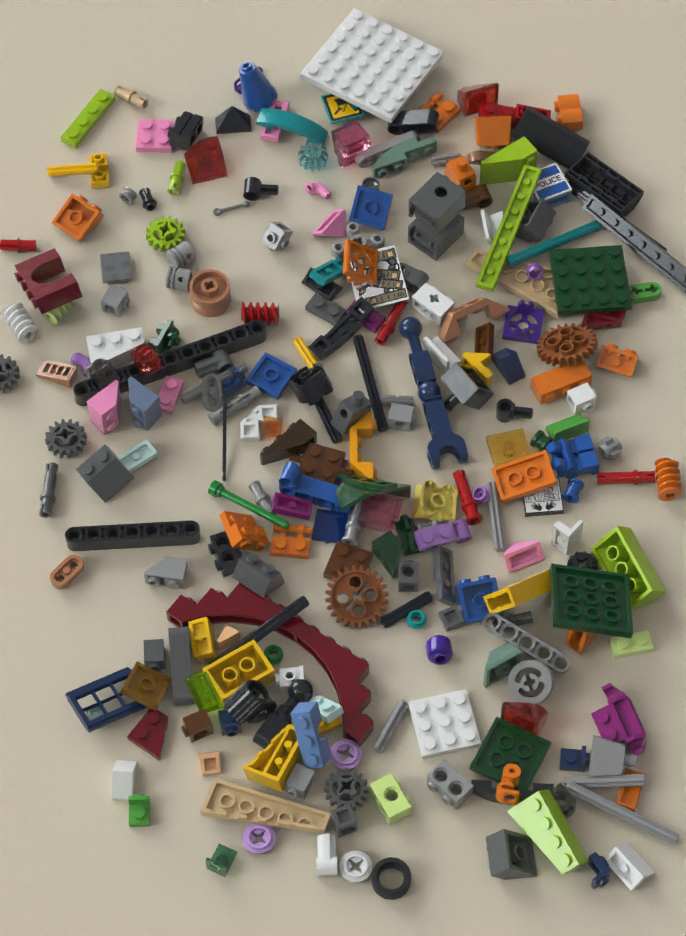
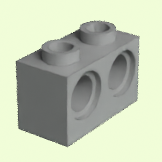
(453, 781)

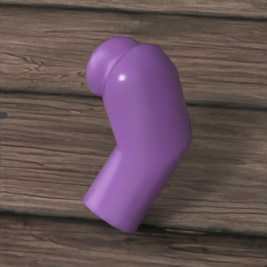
(81, 360)

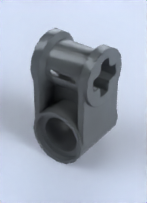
(413, 277)

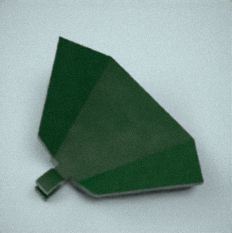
(357, 488)

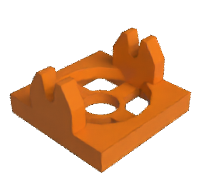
(360, 251)

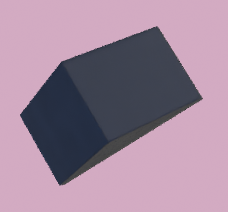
(508, 365)

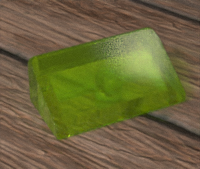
(203, 691)

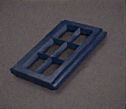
(97, 685)

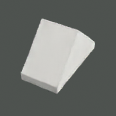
(123, 779)

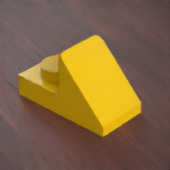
(479, 363)

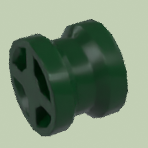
(540, 440)

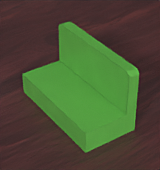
(568, 427)

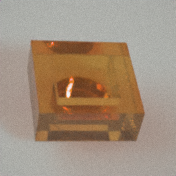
(271, 426)

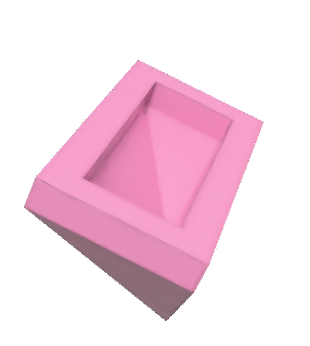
(333, 225)
(523, 554)

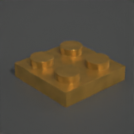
(146, 686)

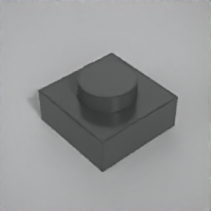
(451, 618)

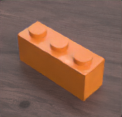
(558, 381)

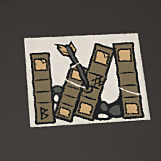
(390, 280)

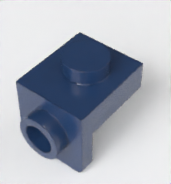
(600, 867)

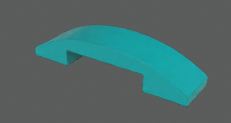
(293, 123)

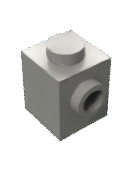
(115, 300)

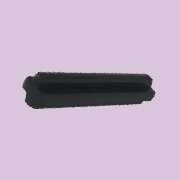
(326, 417)
(403, 611)

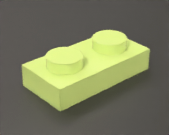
(638, 644)

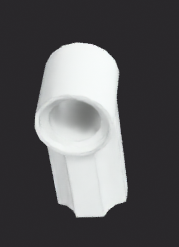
(326, 861)

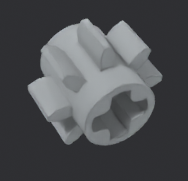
(610, 448)

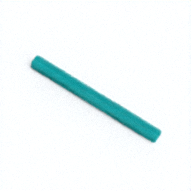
(553, 243)

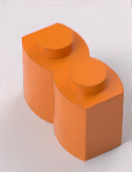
(569, 111)

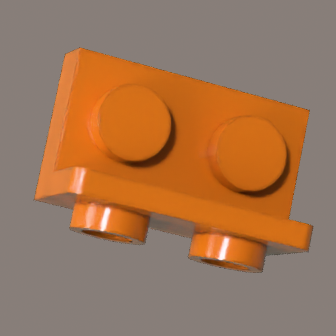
(617, 360)

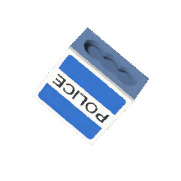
(552, 186)

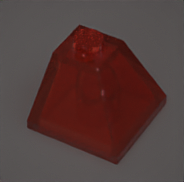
(470, 97)
(205, 160)
(525, 716)

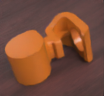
(509, 780)

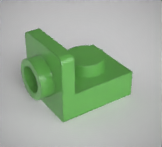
(139, 810)

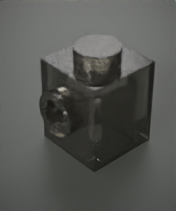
(103, 372)

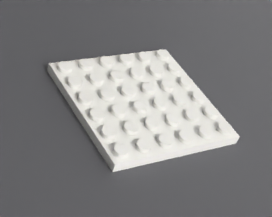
(372, 65)

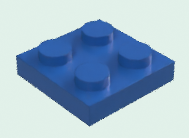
(371, 207)
(271, 375)

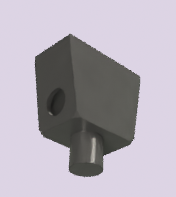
(350, 412)

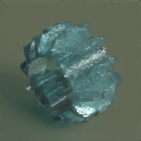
(313, 156)

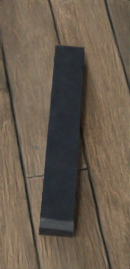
(123, 532)

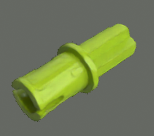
(176, 177)

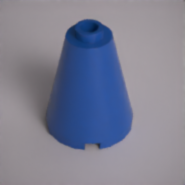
(256, 88)

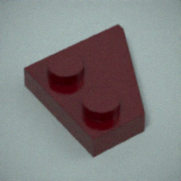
(603, 319)

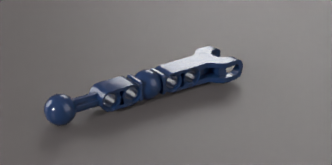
(429, 392)

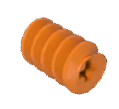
(668, 479)

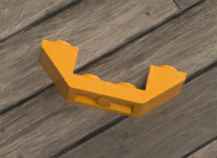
(361, 429)

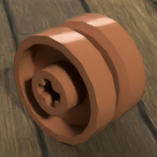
(210, 293)

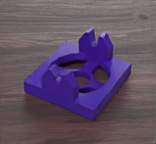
(523, 335)

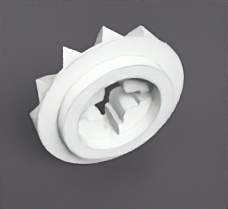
(355, 857)

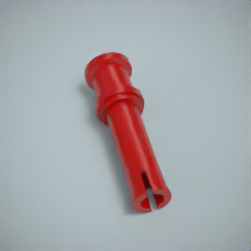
(468, 504)

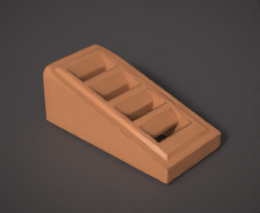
(66, 381)

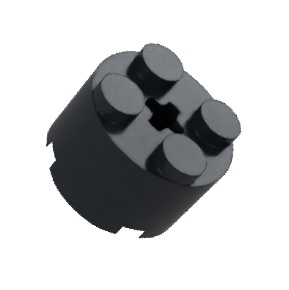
(310, 384)

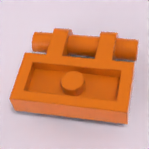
(447, 110)
(291, 546)

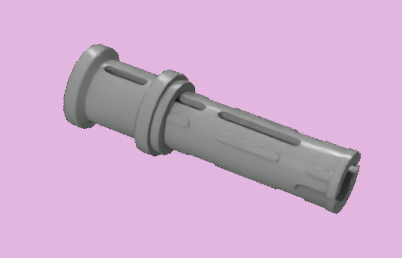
(353, 527)

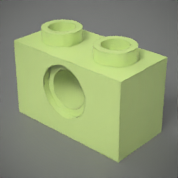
(391, 810)

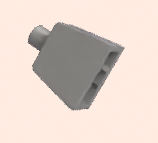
(609, 757)

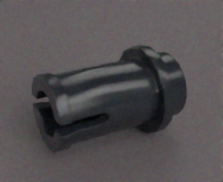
(148, 201)

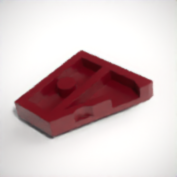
(150, 732)

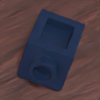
(234, 384)
(228, 725)
(574, 759)

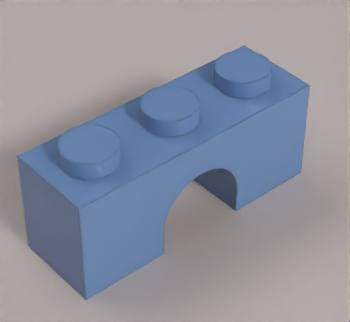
(306, 721)

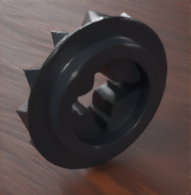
(574, 560)

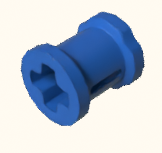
(572, 493)

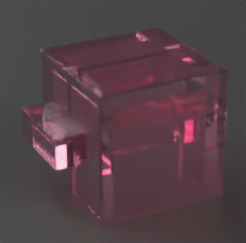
(349, 141)
(380, 512)

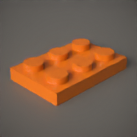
(524, 476)

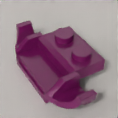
(620, 720)

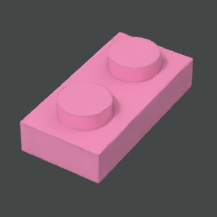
(170, 394)

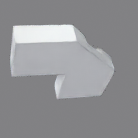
(250, 426)

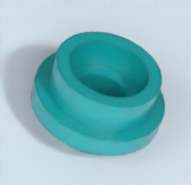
(416, 614)

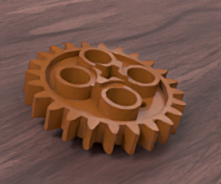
(567, 345)
(371, 607)

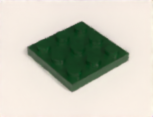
(510, 745)

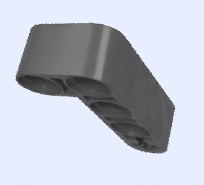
(180, 664)

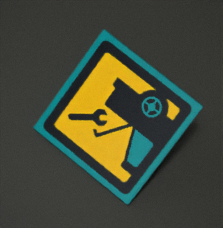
(339, 109)

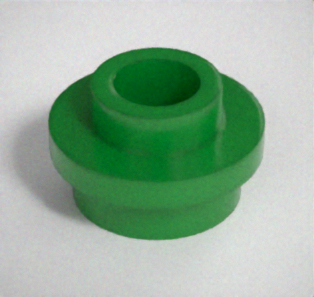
(273, 649)

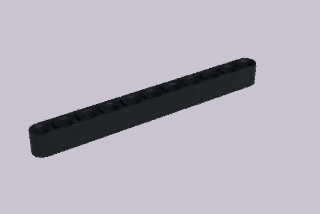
(178, 356)

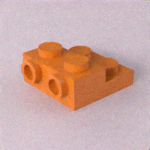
(78, 217)
(243, 531)

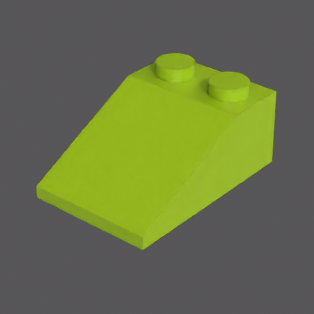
(508, 162)

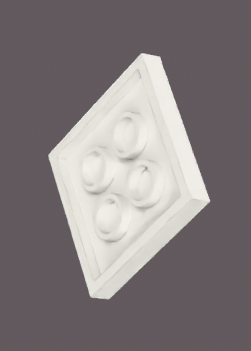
(444, 724)

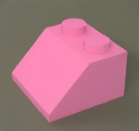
(105, 408)

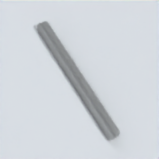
(622, 813)

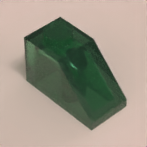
(388, 552)

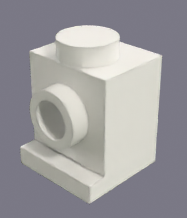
(285, 673)

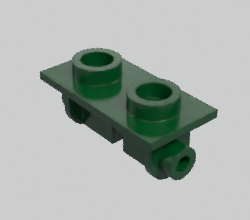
(405, 529)

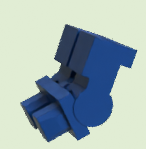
(573, 456)

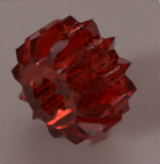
(145, 359)

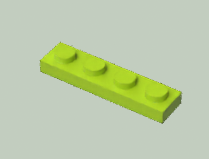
(88, 118)

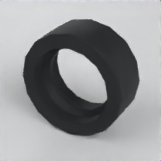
(391, 862)

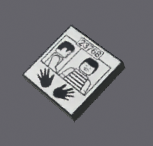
(544, 502)

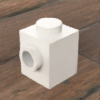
(581, 398)

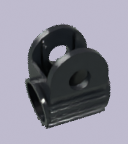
(246, 706)

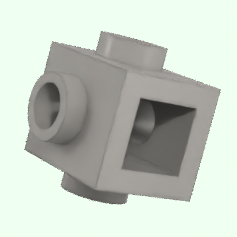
(277, 236)

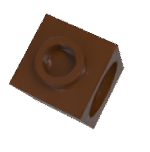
(197, 725)

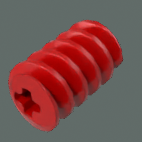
(260, 313)

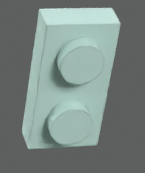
(138, 456)
(328, 709)

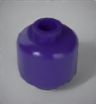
(439, 649)

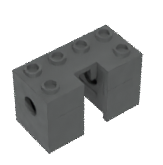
(437, 215)

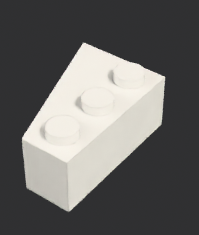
(114, 345)

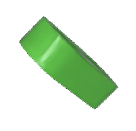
(644, 293)

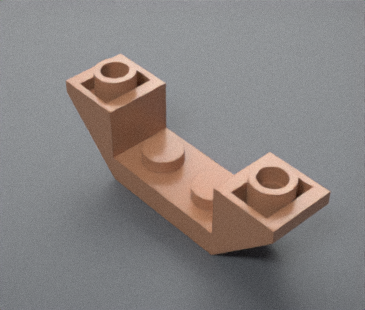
(450, 328)

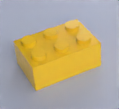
(237, 667)

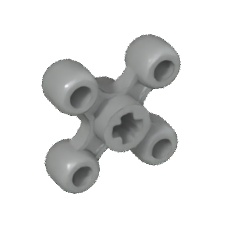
(353, 231)

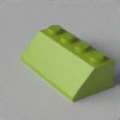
(623, 554)

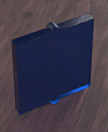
(329, 526)

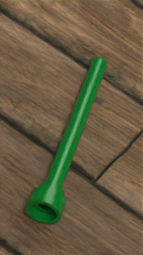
(217, 490)

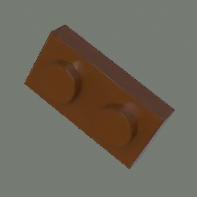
(484, 339)

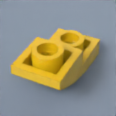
(100, 179)

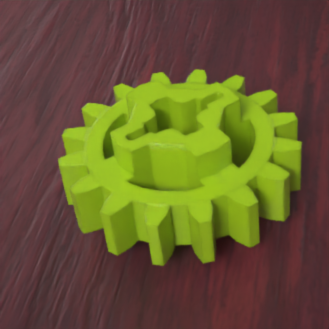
(165, 233)

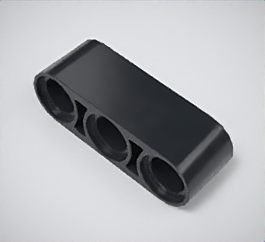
(414, 120)

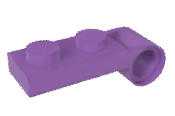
(443, 534)

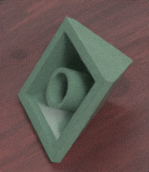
(501, 663)

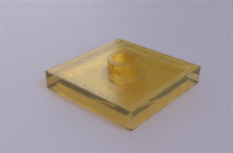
(507, 446)

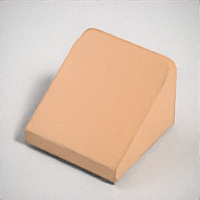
(228, 637)
(210, 763)

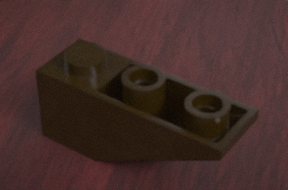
(293, 441)

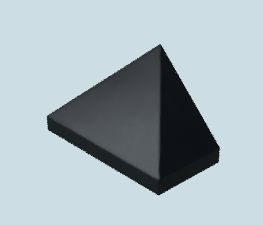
(233, 121)

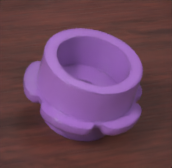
(534, 271)
(478, 491)

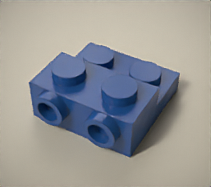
(471, 597)

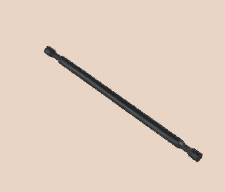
(224, 437)

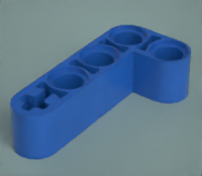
(305, 487)

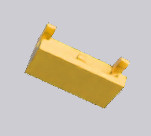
(202, 639)

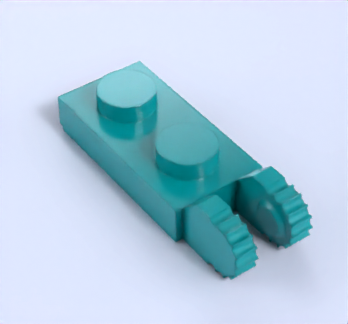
(328, 272)

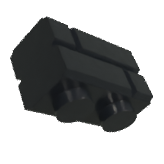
(185, 130)

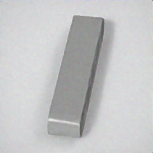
(521, 634)

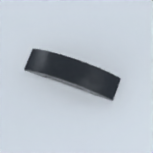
(343, 330)
(484, 790)

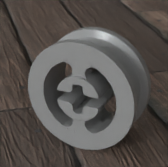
(546, 677)

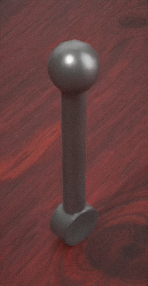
(217, 211)

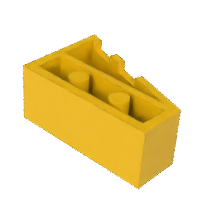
(276, 761)

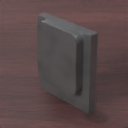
(116, 268)

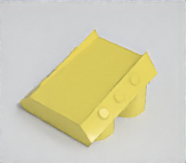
(435, 502)

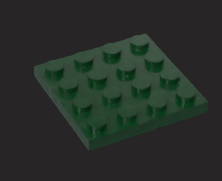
(590, 280)
(591, 601)

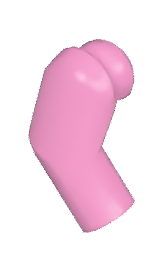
(318, 188)

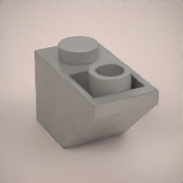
(168, 572)

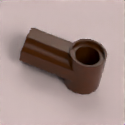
(478, 197)

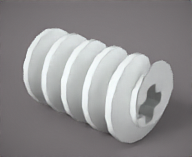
(19, 322)

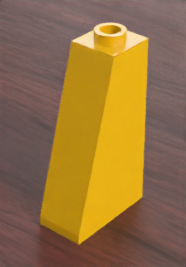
(518, 592)

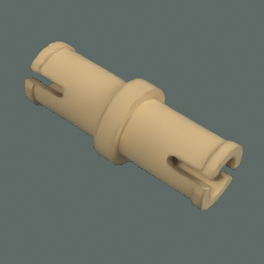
(131, 97)

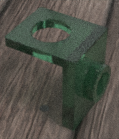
(221, 860)

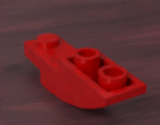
(490, 109)

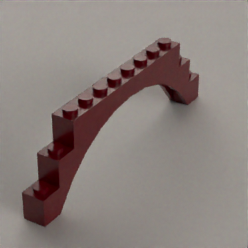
(341, 665)

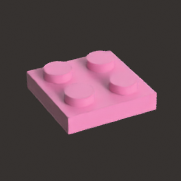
(153, 135)

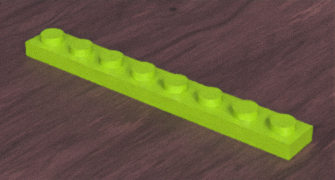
(508, 228)

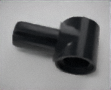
(254, 189)
(513, 411)

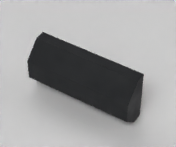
(551, 138)
(606, 183)

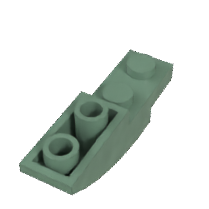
(397, 157)

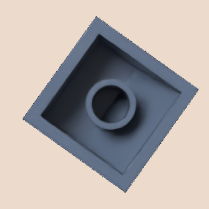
(144, 405)

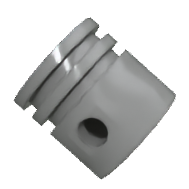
(181, 255)
(175, 276)

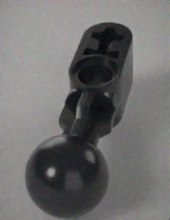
(298, 691)

